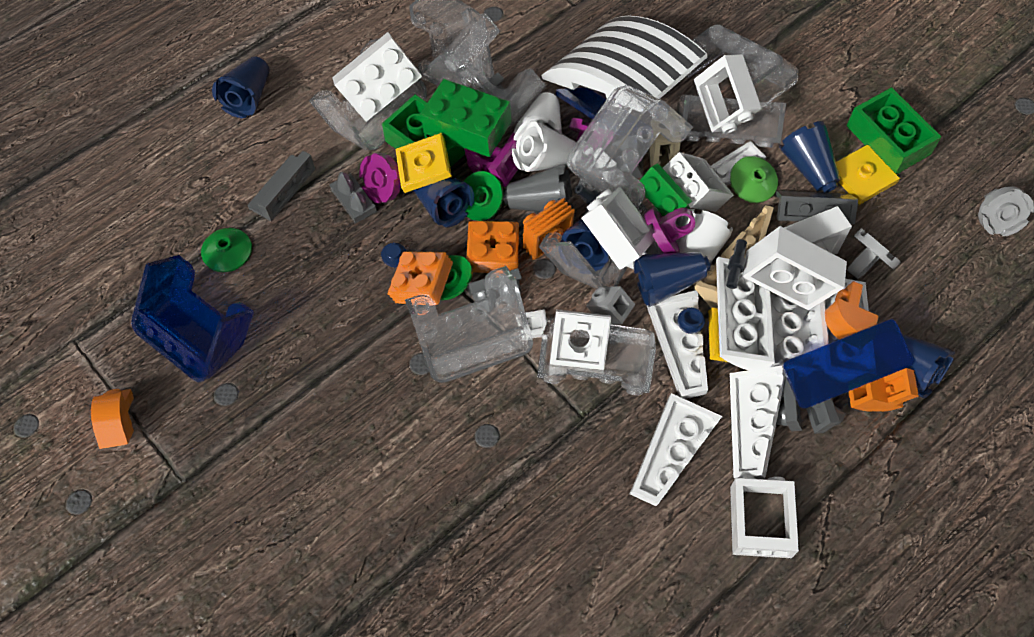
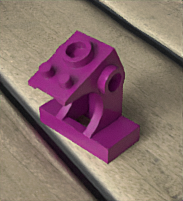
(499, 163)

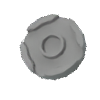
(1005, 210)
(870, 255)

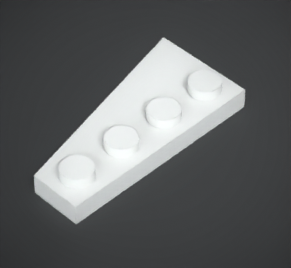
(681, 350)
(754, 417)
(673, 445)

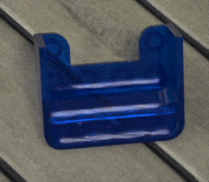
(184, 324)

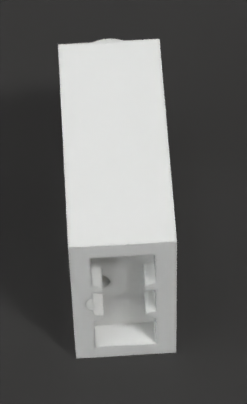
(713, 101)
(693, 178)
(618, 227)
(824, 229)
(763, 546)

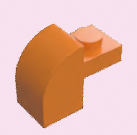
(846, 316)
(885, 393)
(111, 418)

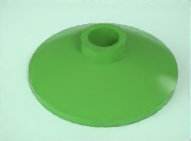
(747, 185)

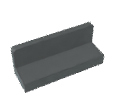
(282, 185)
(802, 205)

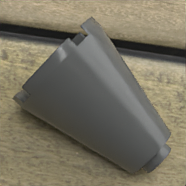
(539, 189)

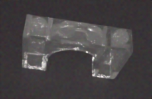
(465, 60)

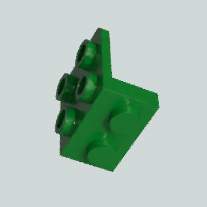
(663, 191)

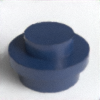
(391, 254)
(691, 320)

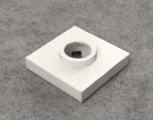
(588, 356)

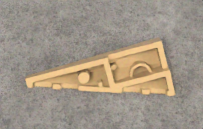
(753, 234)

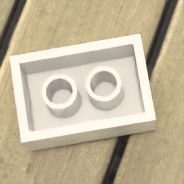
(376, 77)
(794, 268)

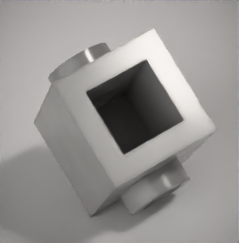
(611, 302)

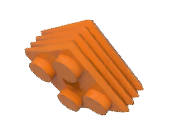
(555, 217)
(502, 235)
(420, 275)

